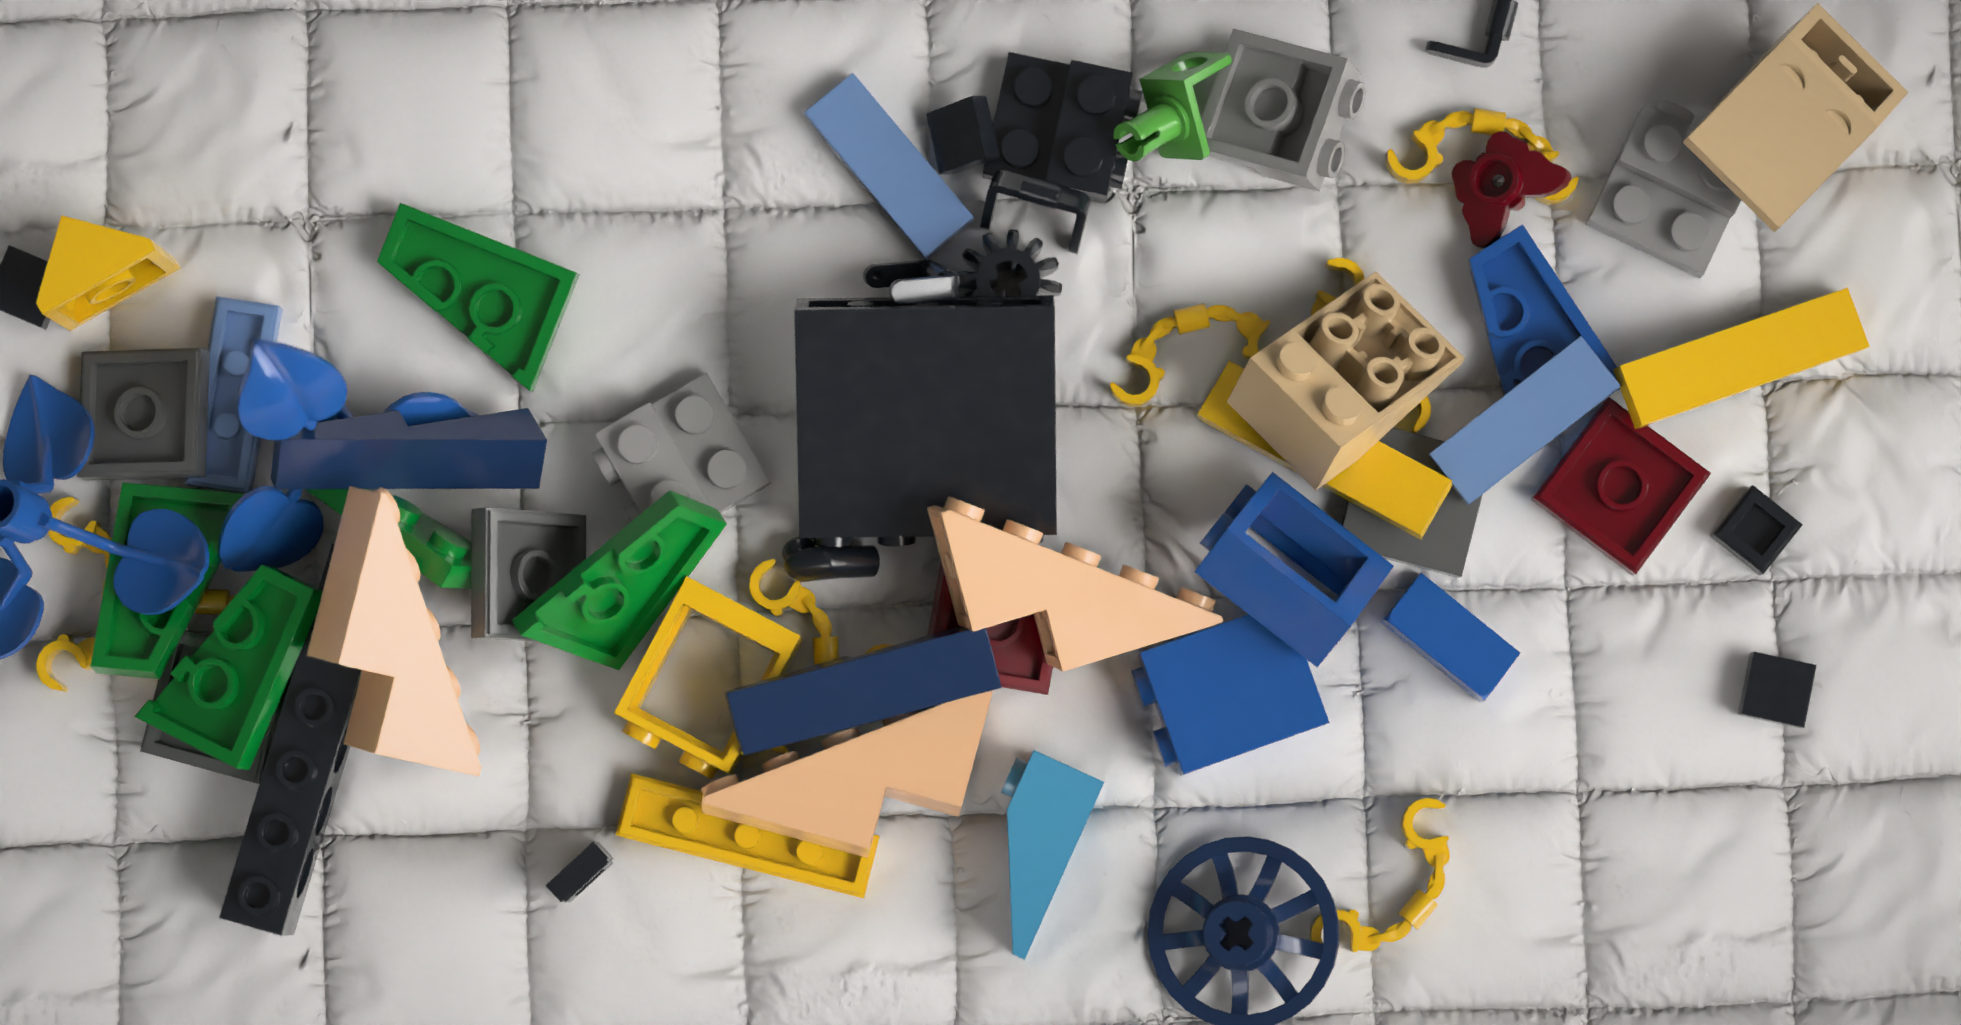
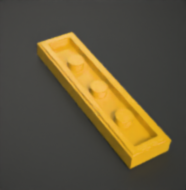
(1741, 358)
(1378, 482)
(674, 820)

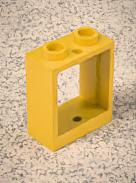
(733, 616)

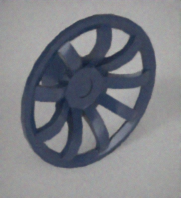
(1243, 932)

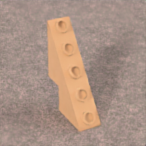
(1076, 606)
(379, 624)
(841, 790)

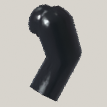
(812, 563)

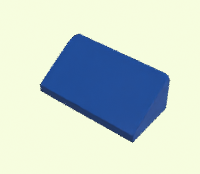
(1451, 638)

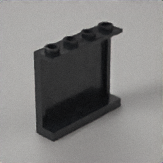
(924, 408)

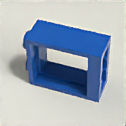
(1273, 590)

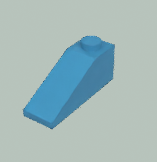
(1043, 829)

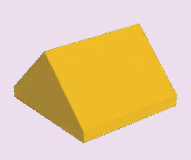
(96, 270)

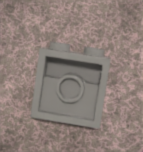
(1282, 109)
(1663, 193)
(683, 447)

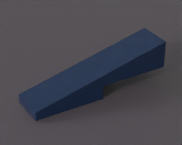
(386, 453)
(862, 689)

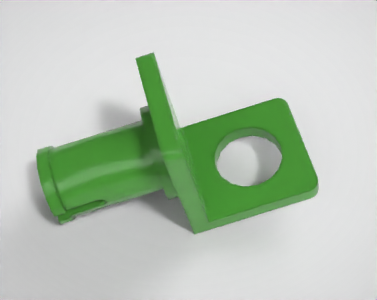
(1172, 111)

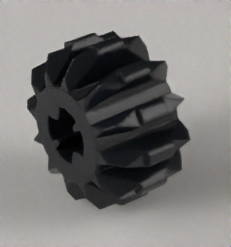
(1009, 259)

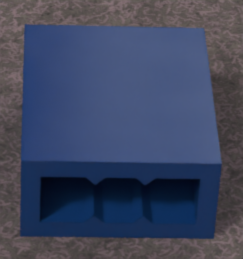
(1226, 693)

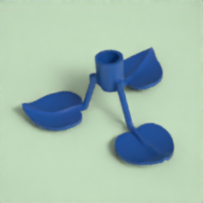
(275, 401)
(51, 441)

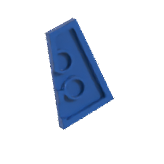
(1526, 309)

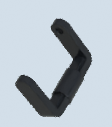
(1497, 30)
(1040, 193)
(914, 281)

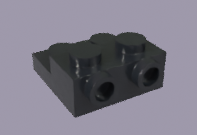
(1061, 123)

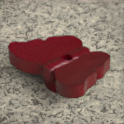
(1525, 176)

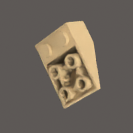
(1795, 117)
(1342, 379)

